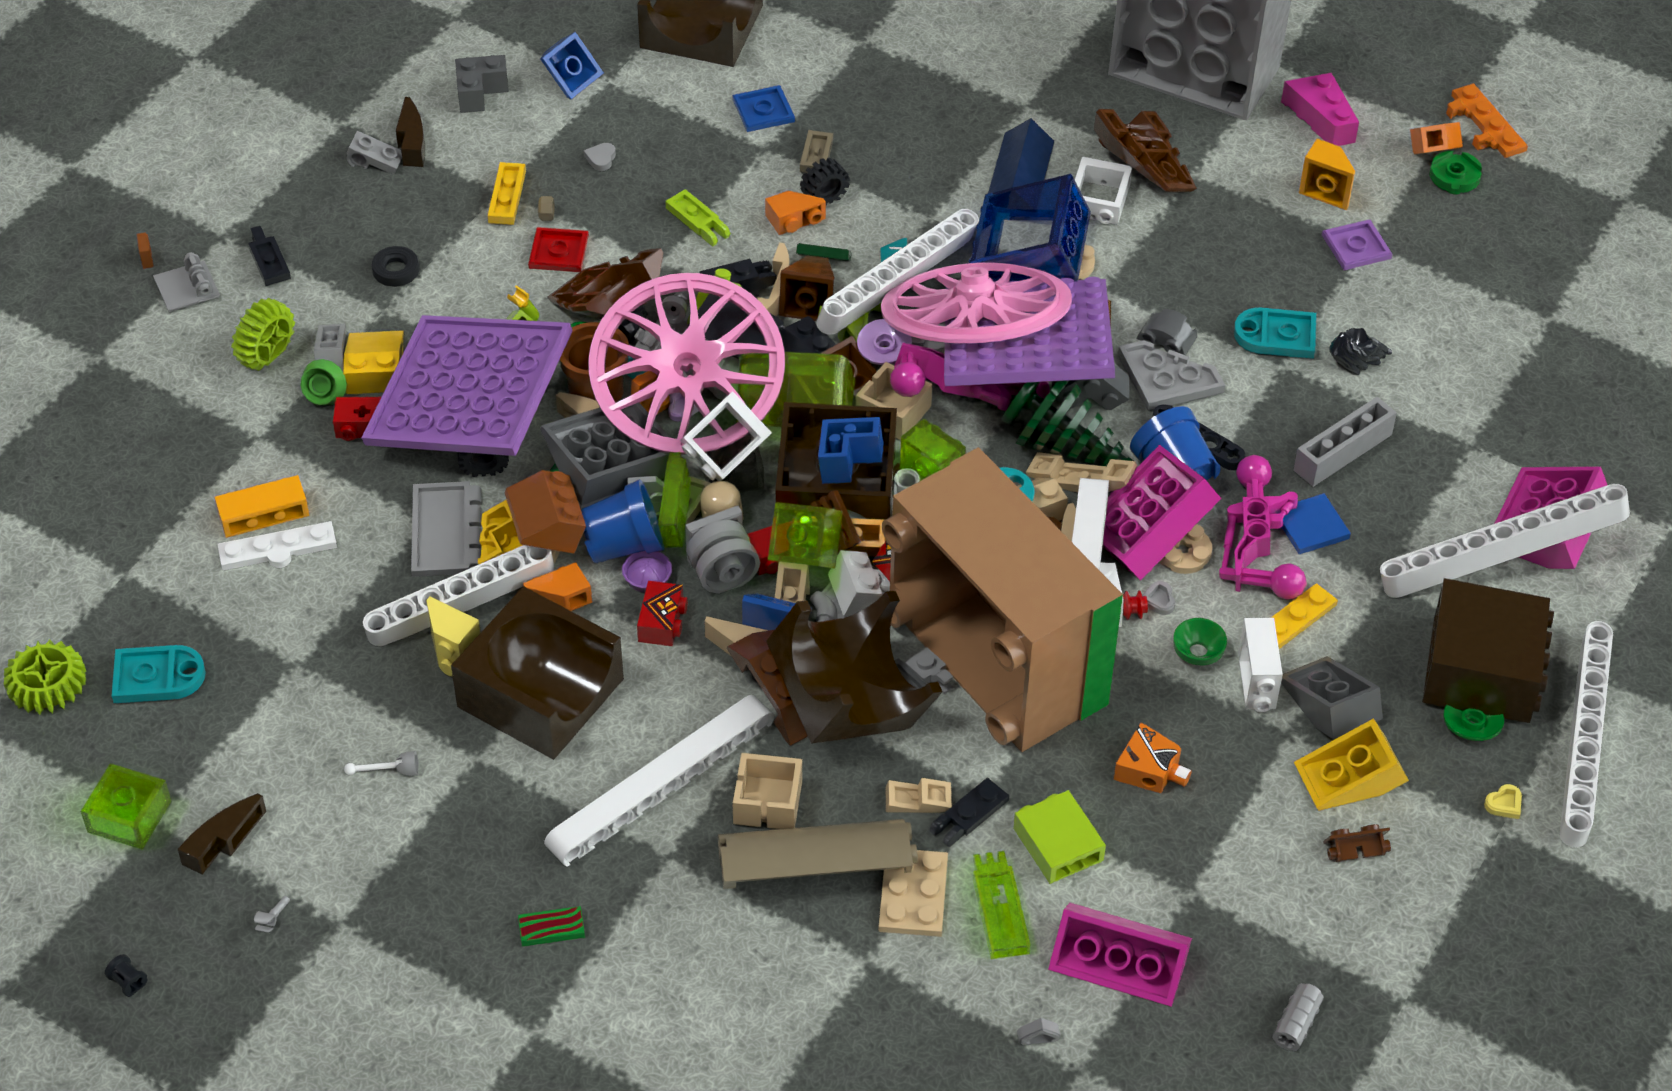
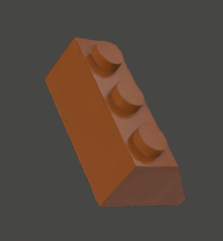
(546, 511)

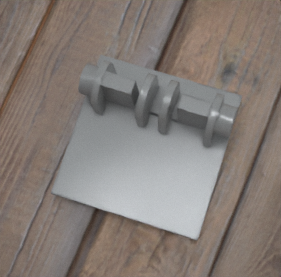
(186, 284)

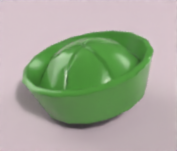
(323, 382)

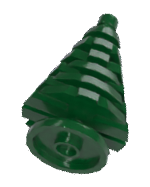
(1057, 418)

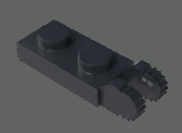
(970, 811)

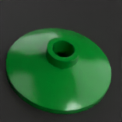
(1483, 729)

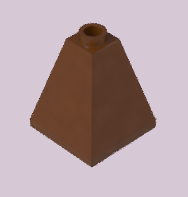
(805, 287)

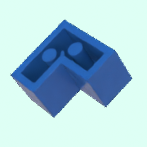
(848, 443)

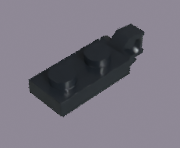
(268, 257)

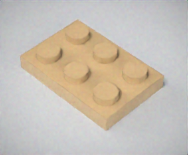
(915, 899)

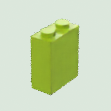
(1059, 836)

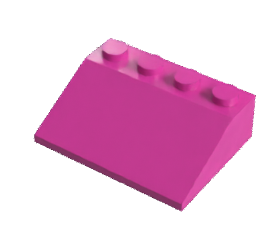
(1545, 487)
(1155, 511)

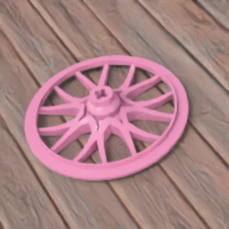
(973, 299)
(684, 353)

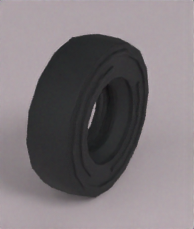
(393, 254)

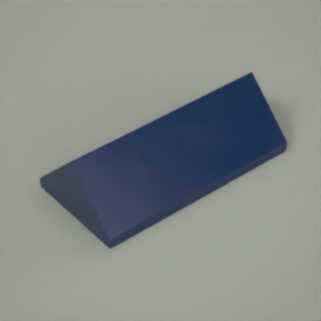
(1022, 157)

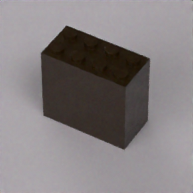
(1488, 650)

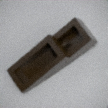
(410, 135)
(221, 833)

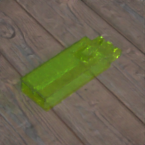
(675, 501)
(1002, 922)

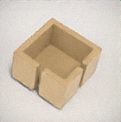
(881, 394)
(767, 791)

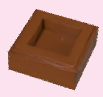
(145, 250)

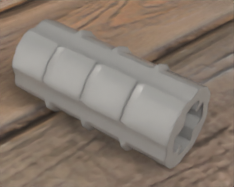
(1298, 1017)

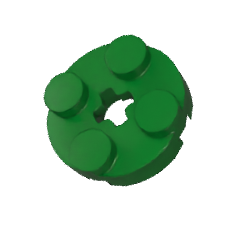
(1452, 182)

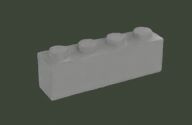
(1344, 441)

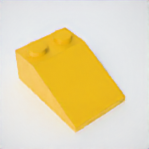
(371, 360)
(1351, 768)

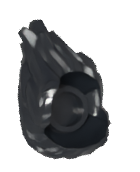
(1357, 350)

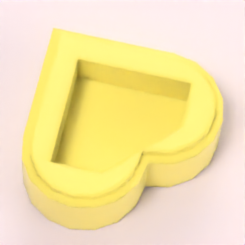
(1504, 802)

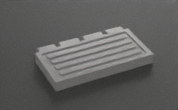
(445, 528)

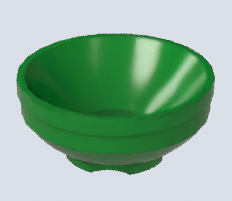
(1200, 632)

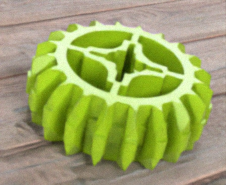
(263, 333)
(62, 680)

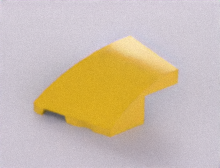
(497, 533)

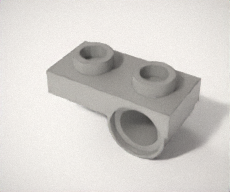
(368, 150)

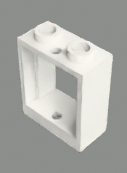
(1105, 174)
(745, 417)
(1260, 664)

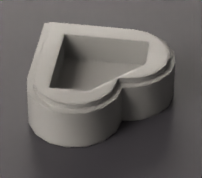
(600, 156)
(1160, 598)
(1038, 1032)

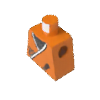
(1150, 761)

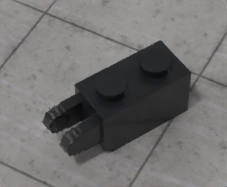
(749, 275)

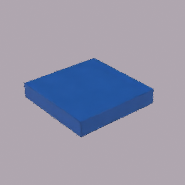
(763, 108)
(1314, 525)

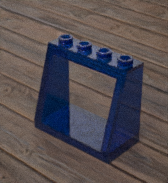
(1044, 200)

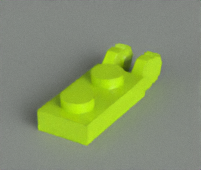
(697, 216)

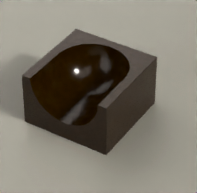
(538, 672)

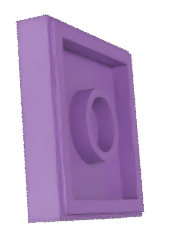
(1357, 244)

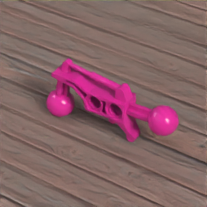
(919, 362)
(1258, 516)

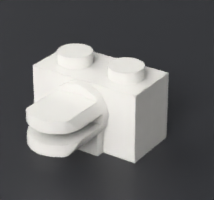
(856, 582)

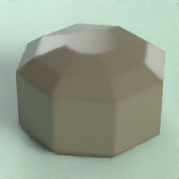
(546, 208)

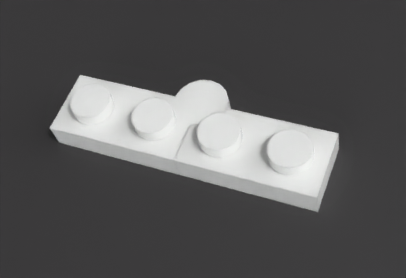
(277, 546)

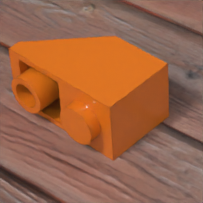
(1436, 138)
(794, 210)
(563, 586)

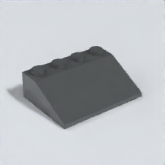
(600, 455)

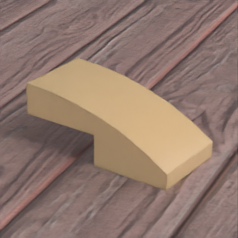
(926, 797)

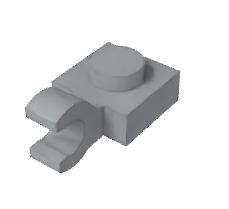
(930, 669)

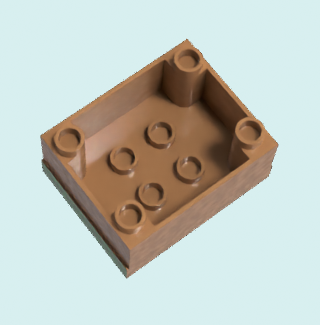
(1002, 600)

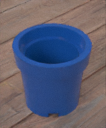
(1180, 435)
(622, 525)

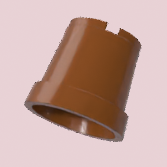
(575, 361)

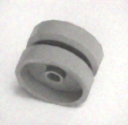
(722, 556)

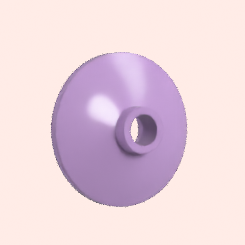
(880, 334)

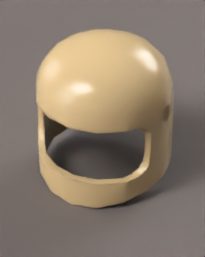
(719, 497)

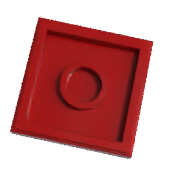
(558, 249)

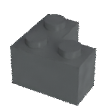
(479, 77)
(1106, 392)

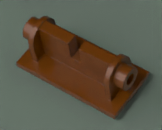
(1369, 839)

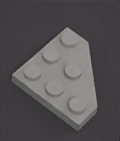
(1168, 375)

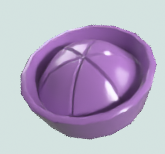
(646, 567)

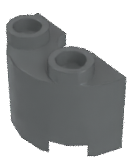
(1169, 330)

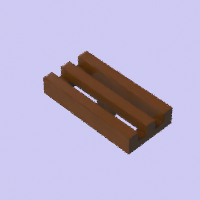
(851, 532)

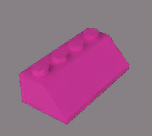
(1119, 953)

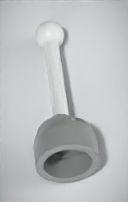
(406, 764)

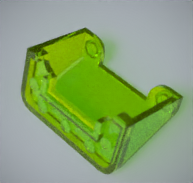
(806, 379)

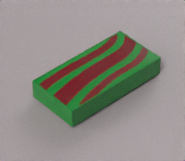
(551, 926)

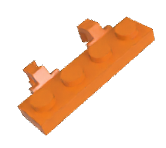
(1496, 130)

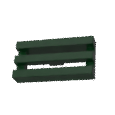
(824, 252)

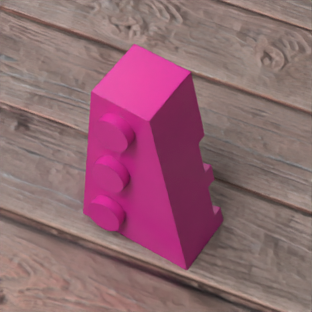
(1323, 107)

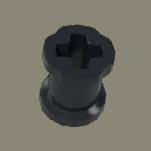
(125, 975)

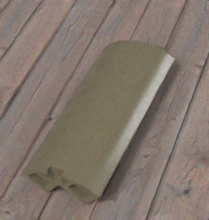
(816, 851)

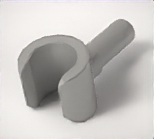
(270, 918)

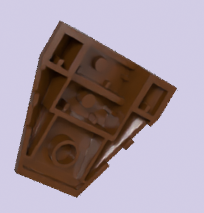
(1145, 148)
(600, 286)
(754, 655)

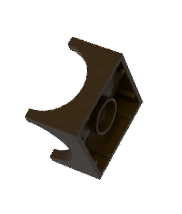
(697, 28)
(799, 468)
(846, 673)

